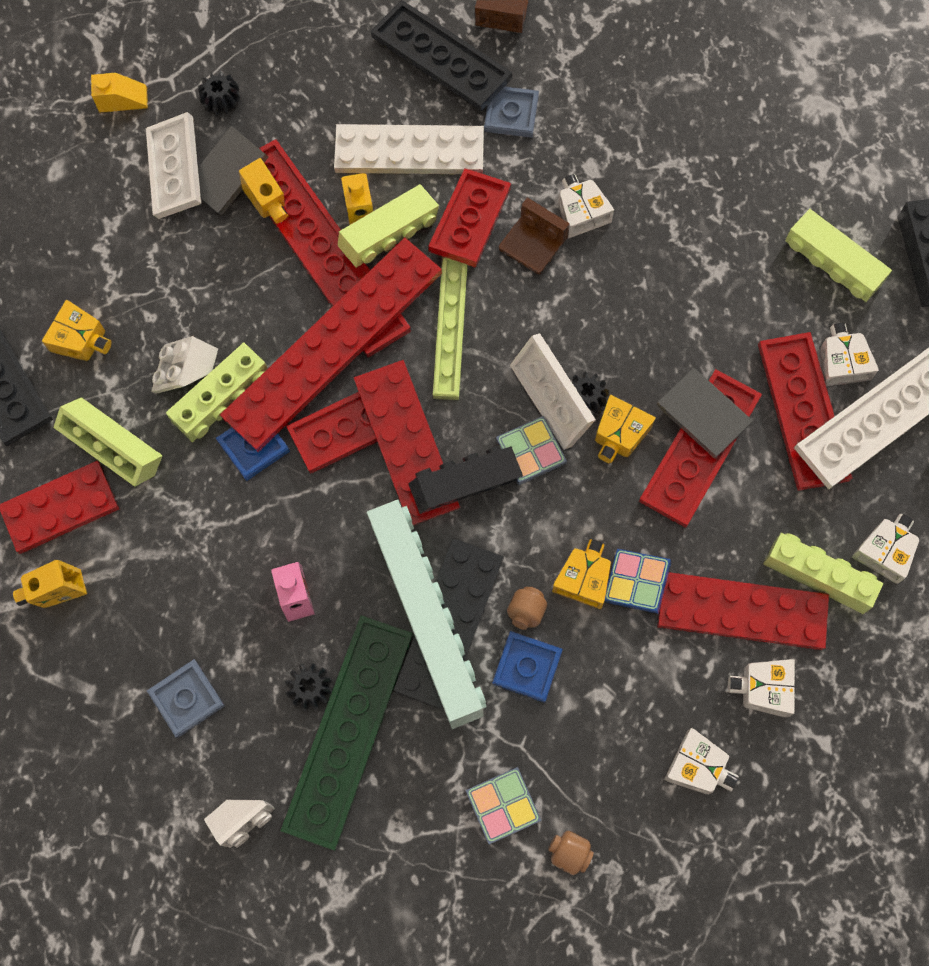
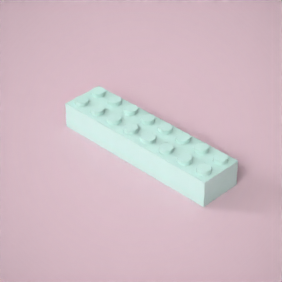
(424, 611)

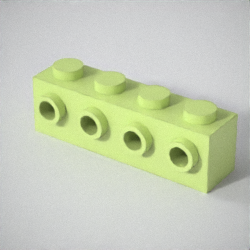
(388, 226)
(837, 255)
(215, 392)
(107, 441)
(823, 573)

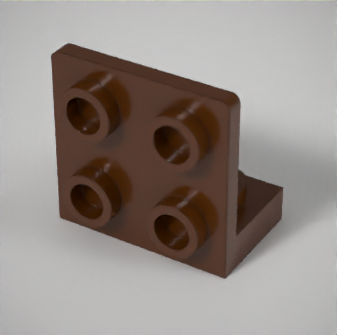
(501, 14)
(535, 237)

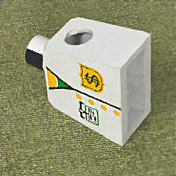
(583, 206)
(846, 357)
(889, 548)
(767, 687)
(700, 765)

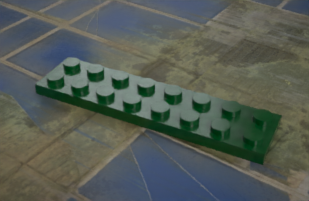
(347, 733)

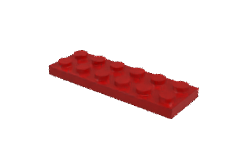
(798, 397)
(401, 432)
(687, 467)
(744, 611)

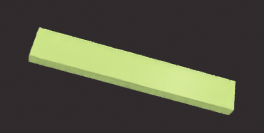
(450, 330)

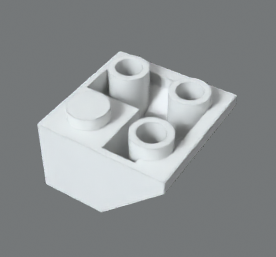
(183, 363)
(236, 818)

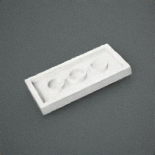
(173, 165)
(552, 391)

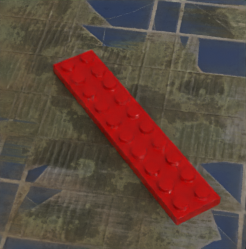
(314, 241)
(331, 344)

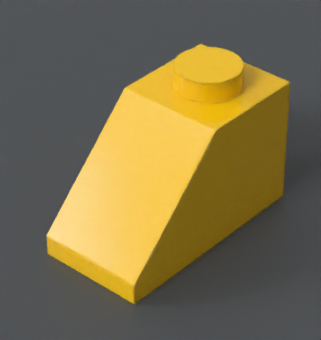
(117, 93)

